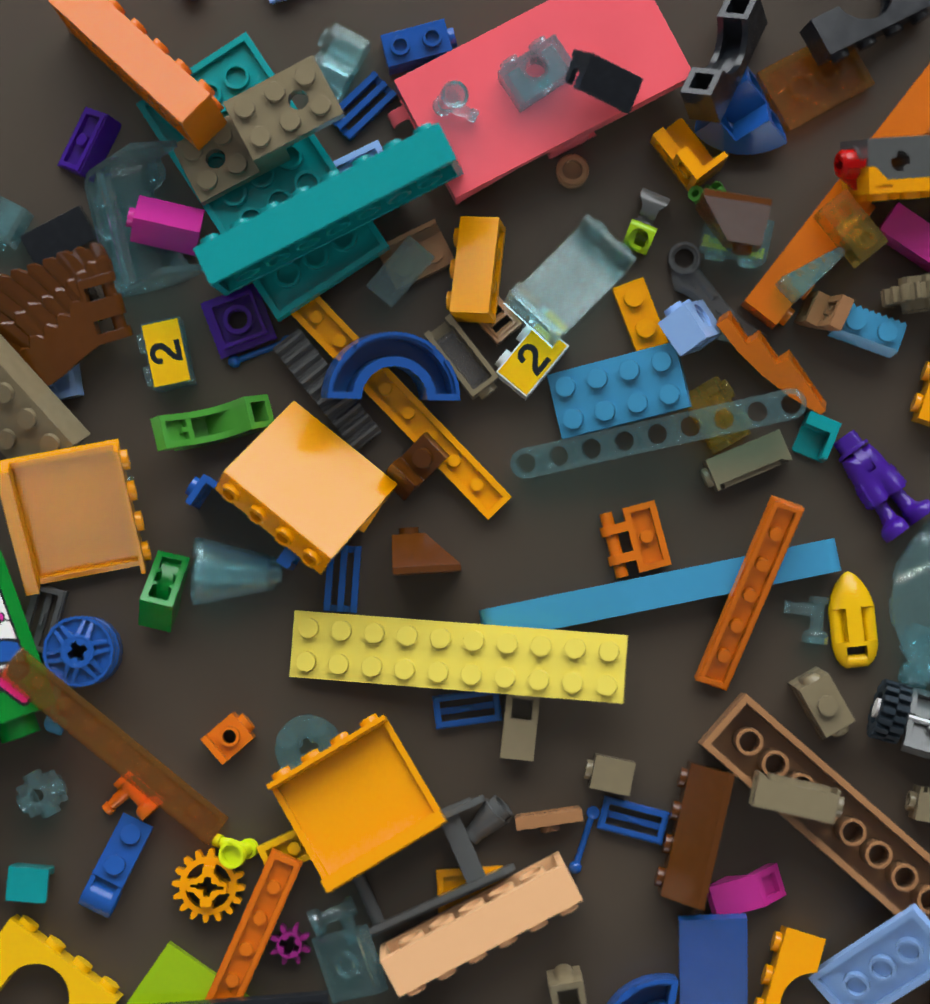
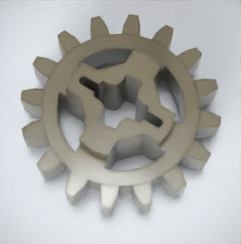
(910, 294)

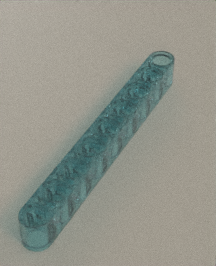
(642, 441)

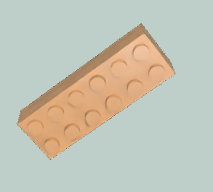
(479, 924)

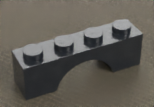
(837, 33)
(710, 89)

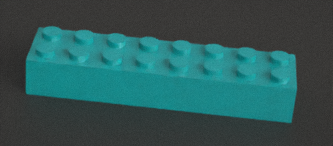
(328, 209)

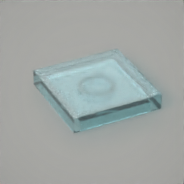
(350, 963)

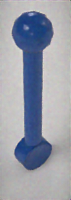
(234, 361)
(592, 813)

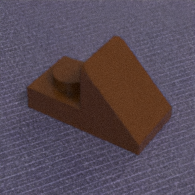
(416, 465)

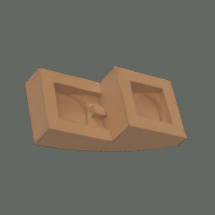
(824, 311)

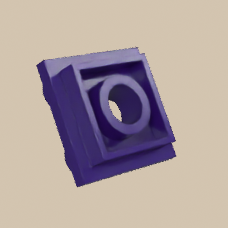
(255, 332)

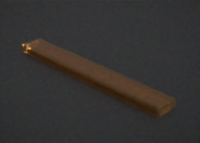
(113, 745)

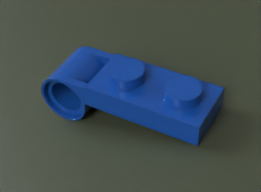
(115, 865)

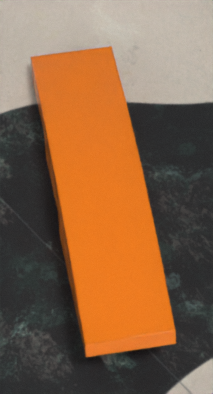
(780, 370)

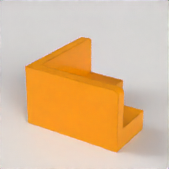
(686, 154)

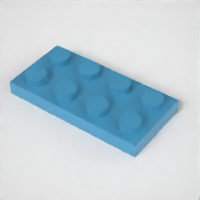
(619, 390)

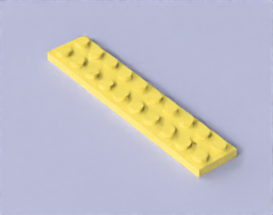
(459, 656)

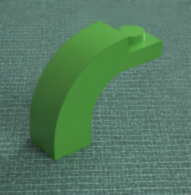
(213, 424)

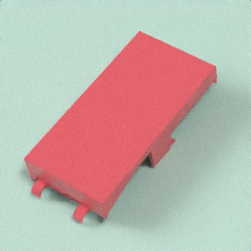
(502, 138)

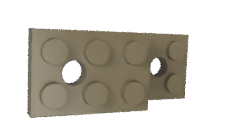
(260, 130)

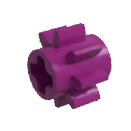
(299, 940)

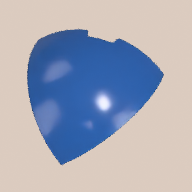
(747, 124)

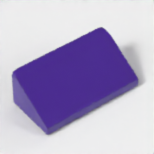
(89, 142)

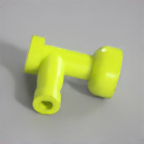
(234, 852)

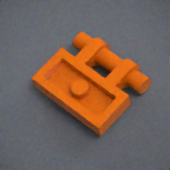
(645, 537)

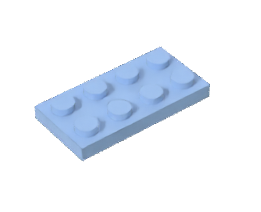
(879, 964)

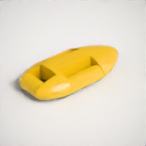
(852, 621)

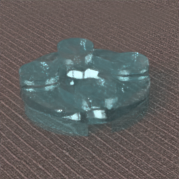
(294, 731)

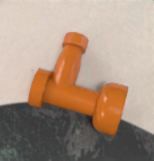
(124, 791)

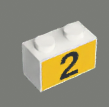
(528, 362)

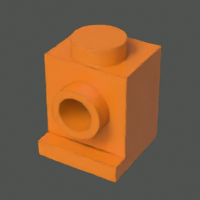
(219, 746)

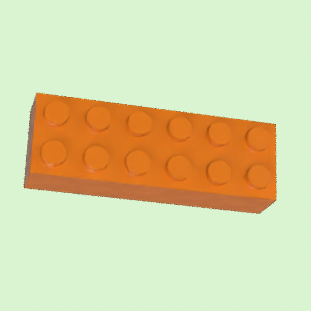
(145, 66)

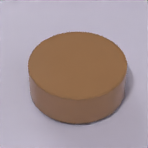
(572, 171)

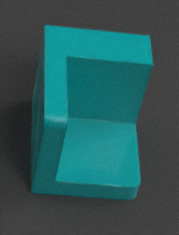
(816, 436)
(28, 882)

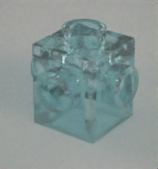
(52, 788)

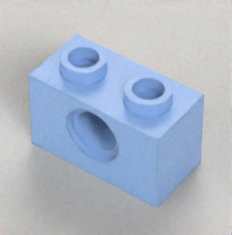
(689, 326)

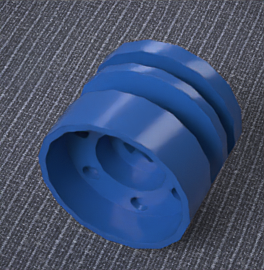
(100, 659)

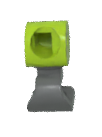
(641, 230)

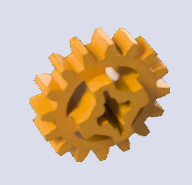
(191, 884)

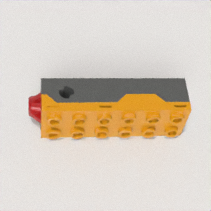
(885, 168)

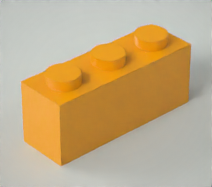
(476, 269)

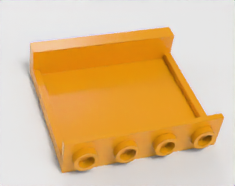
(305, 486)
(72, 513)
(356, 802)

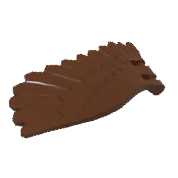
(50, 312)

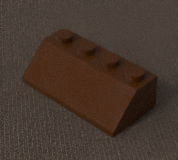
(695, 834)

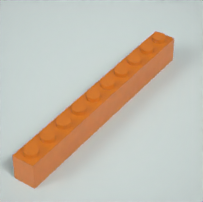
(766, 301)

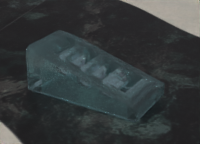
(802, 279)

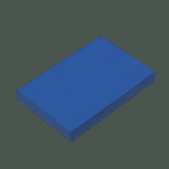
(713, 959)

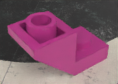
(746, 892)

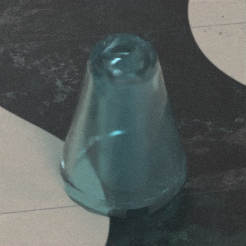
(230, 572)

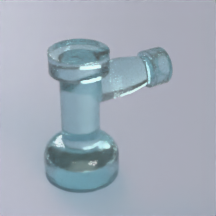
(453, 100)
(816, 610)
(342, 912)

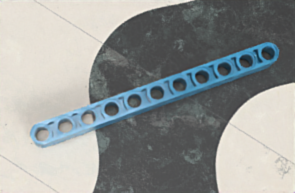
(655, 590)

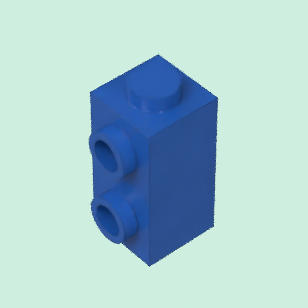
(416, 45)

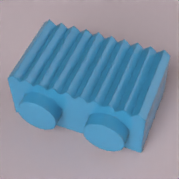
(871, 331)

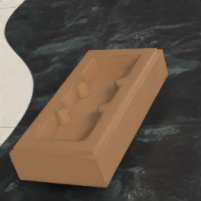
(549, 819)

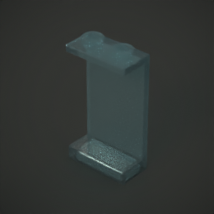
(570, 281)

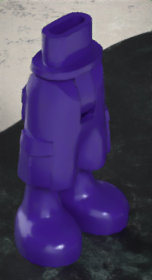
(877, 481)

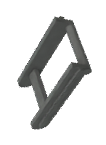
(468, 863)

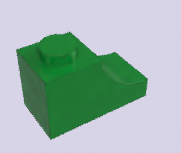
(163, 591)

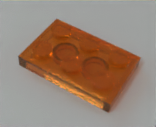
(805, 91)

